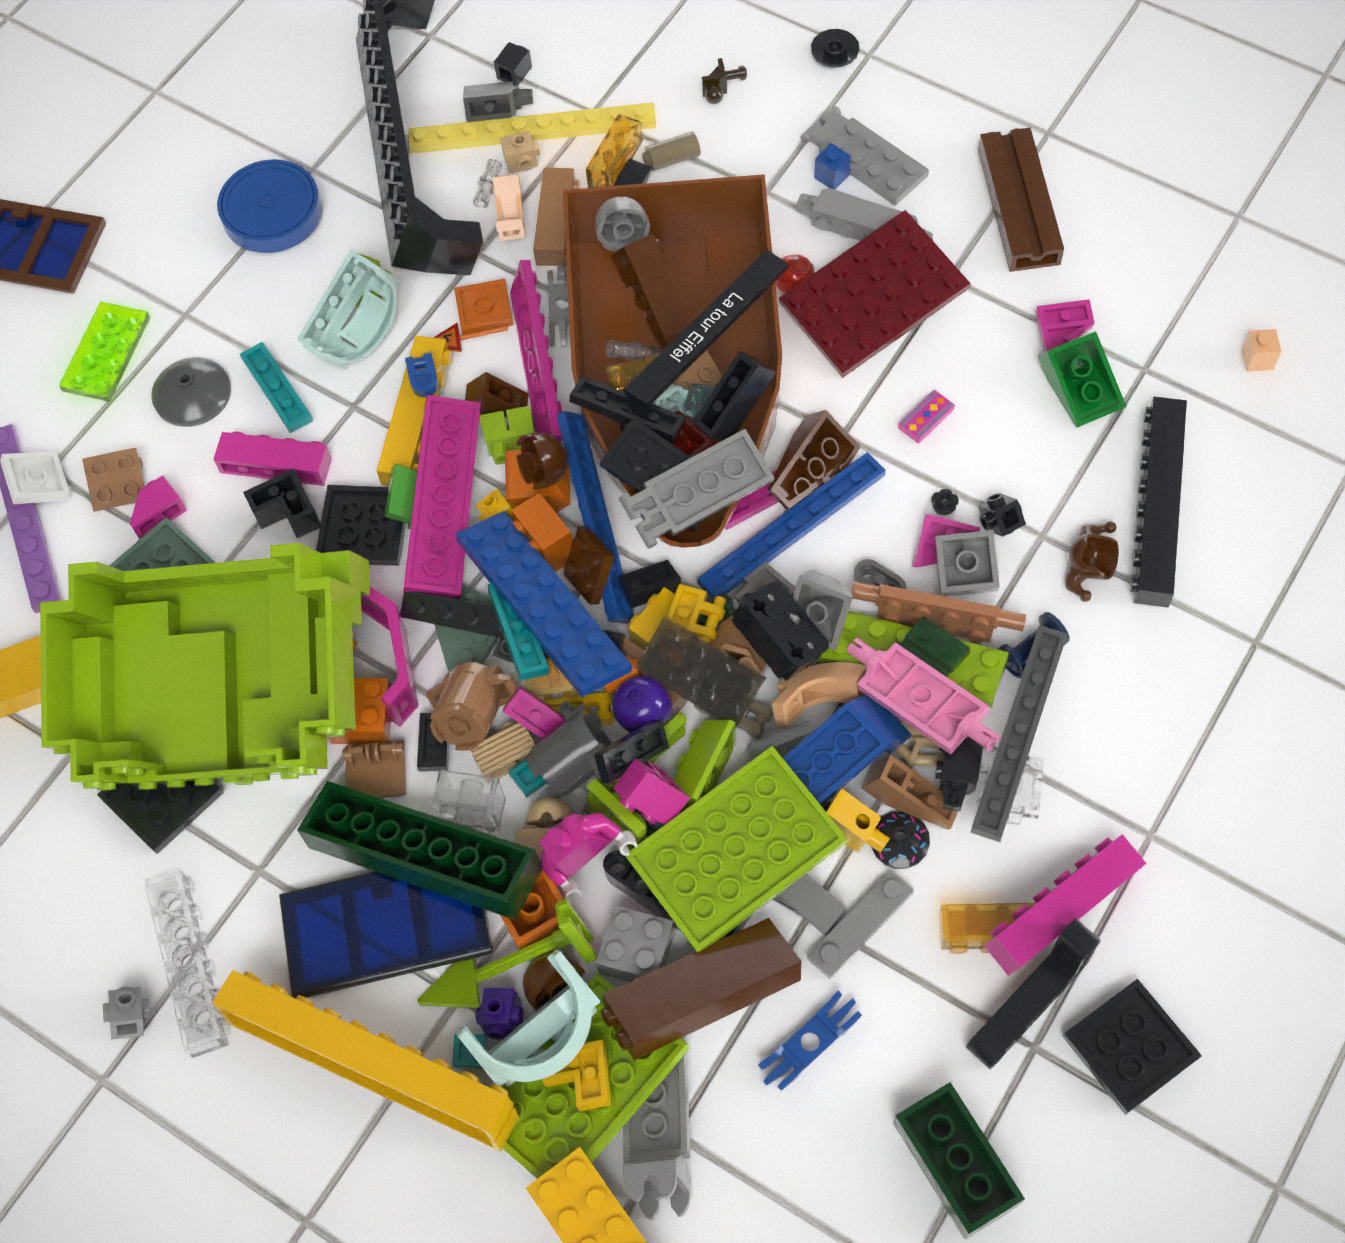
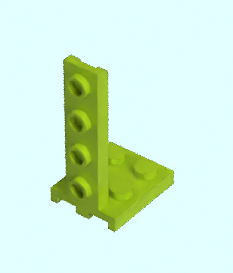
(605, 799)

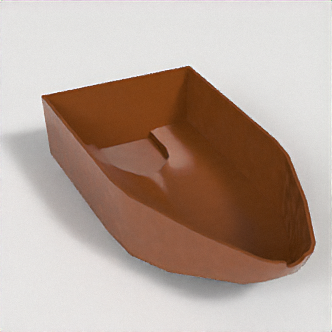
(708, 240)

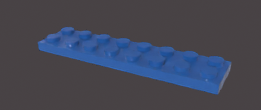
(544, 604)

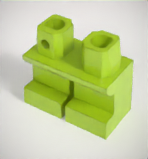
(497, 436)

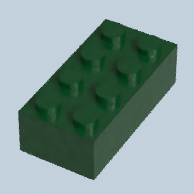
(958, 1160)

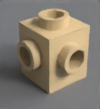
(519, 151)

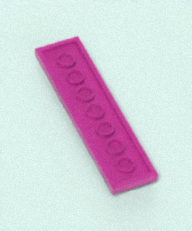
(534, 351)
(442, 496)

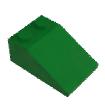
(1082, 379)

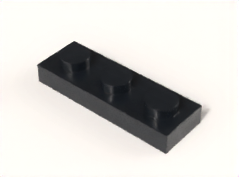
(640, 745)

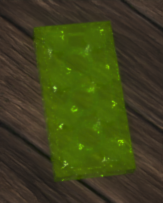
(104, 351)

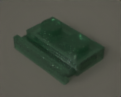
(935, 646)

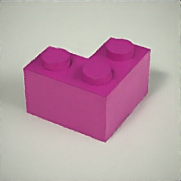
(651, 792)

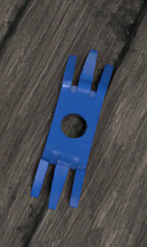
(796, 1055)

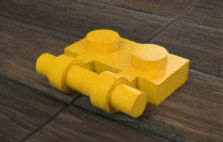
(688, 606)

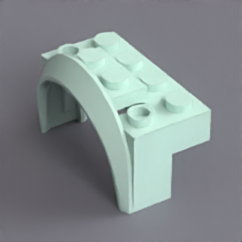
(368, 325)
(549, 1021)

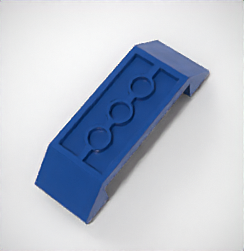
(845, 746)

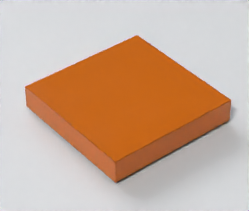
(483, 306)

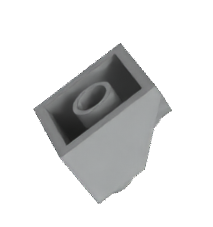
(967, 563)

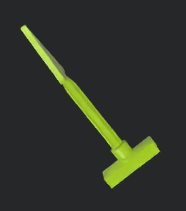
(461, 981)

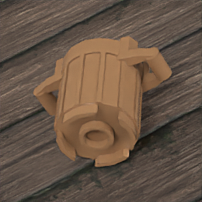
(468, 703)

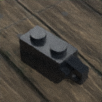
(959, 773)

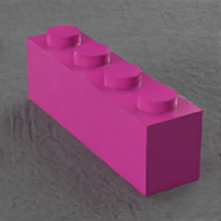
(271, 457)

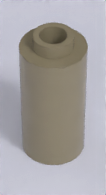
(671, 151)

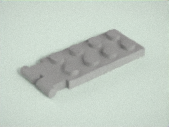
(873, 158)
(697, 488)

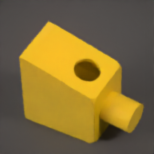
(856, 822)

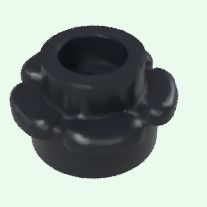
(941, 507)

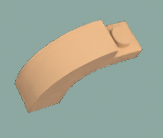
(509, 207)
(816, 685)

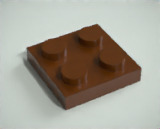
(588, 565)

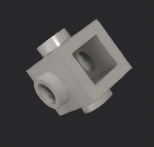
(125, 1012)

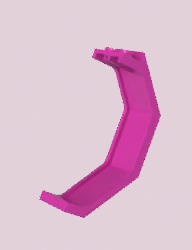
(402, 696)

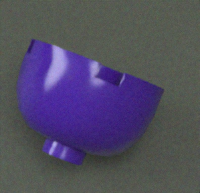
(641, 701)

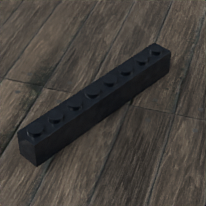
(1160, 502)

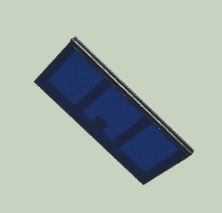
(374, 931)

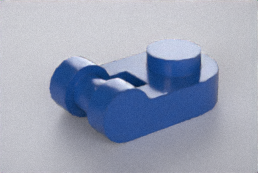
(425, 380)

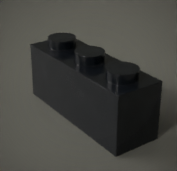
(734, 396)

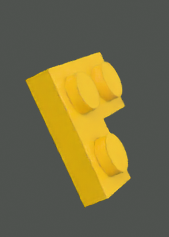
(589, 1076)

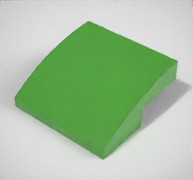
(401, 494)

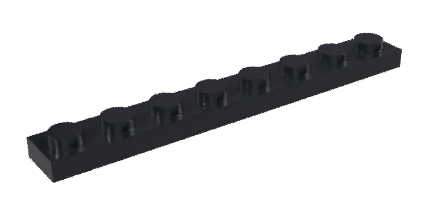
(463, 615)

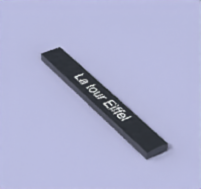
(705, 329)

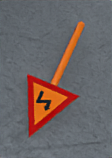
(453, 338)

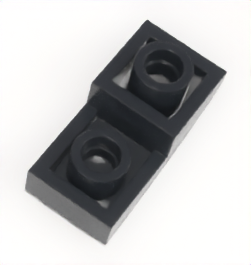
(633, 173)

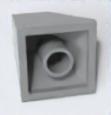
(824, 603)

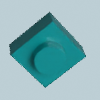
(525, 779)
(461, 1055)

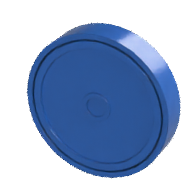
(269, 206)

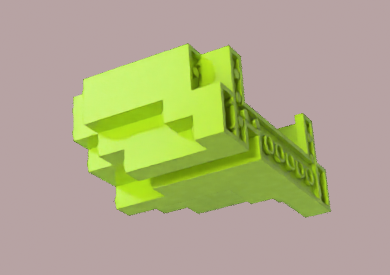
(202, 668)

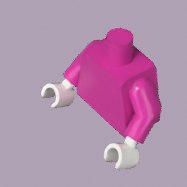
(575, 844)

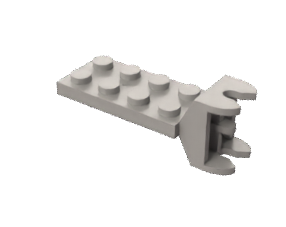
(657, 1144)

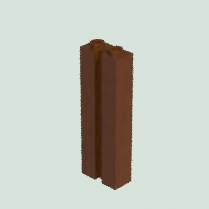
(1020, 200)
(700, 988)

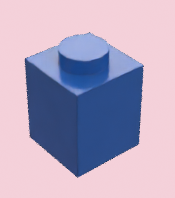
(832, 166)

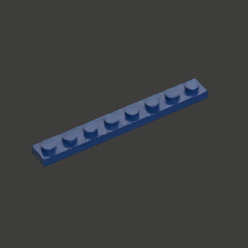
(593, 508)
(791, 526)

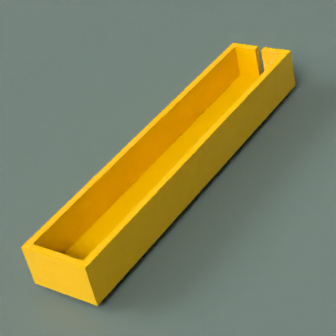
(368, 1059)

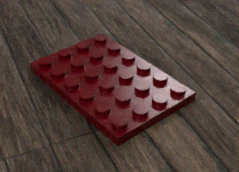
(874, 293)

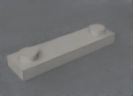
(860, 924)

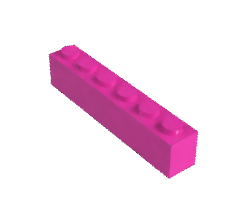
(1070, 899)

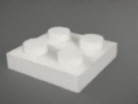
(35, 477)

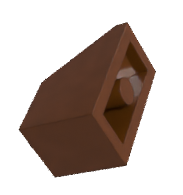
(495, 394)

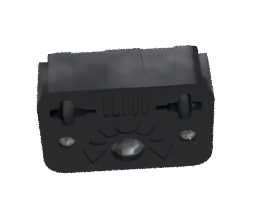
(779, 630)

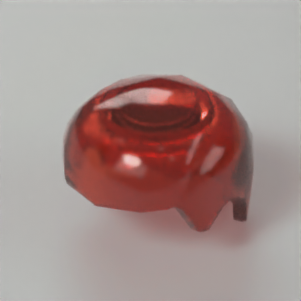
(798, 270)

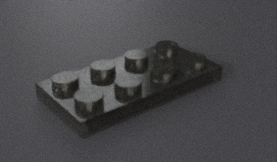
(700, 672)

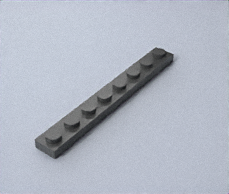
(1018, 734)

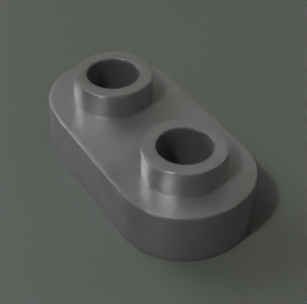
(880, 574)

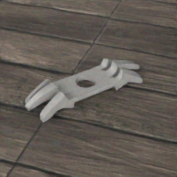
(556, 315)

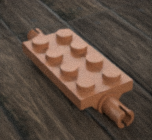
(953, 615)

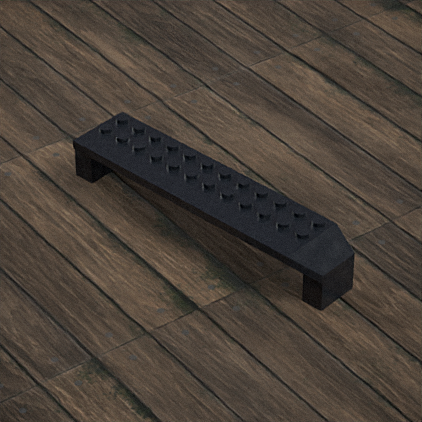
(414, 232)

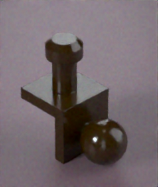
(716, 83)

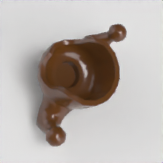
(1092, 558)

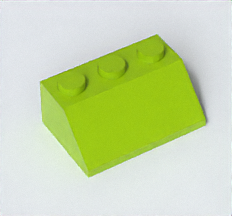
(705, 759)

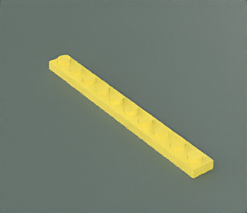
(540, 127)

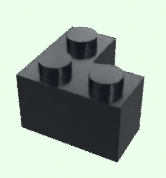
(282, 499)

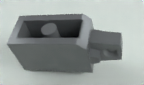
(494, 100)

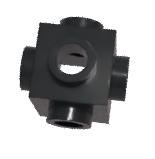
(1001, 514)

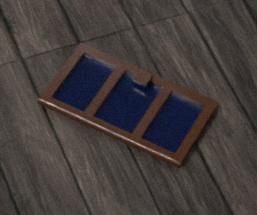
(46, 245)

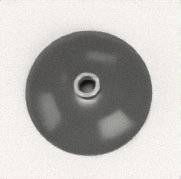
(193, 401)

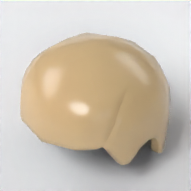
(547, 811)

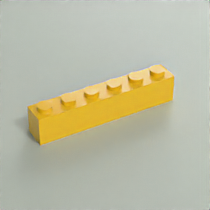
(406, 424)

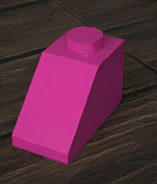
(153, 505)

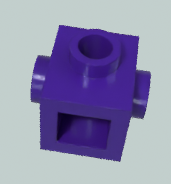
(499, 1012)

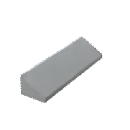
(814, 903)

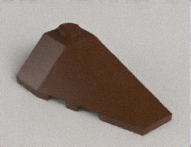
(812, 457)

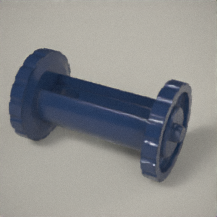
(1019, 654)

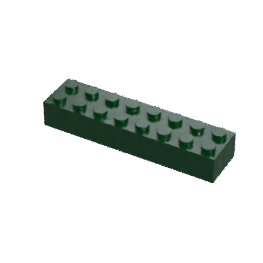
(421, 849)

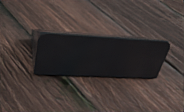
(643, 583)

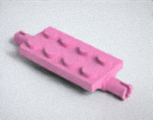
(922, 697)

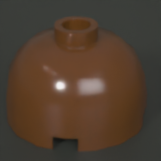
(541, 459)
(543, 981)

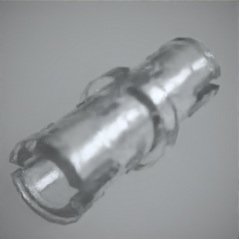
(485, 183)
(630, 351)

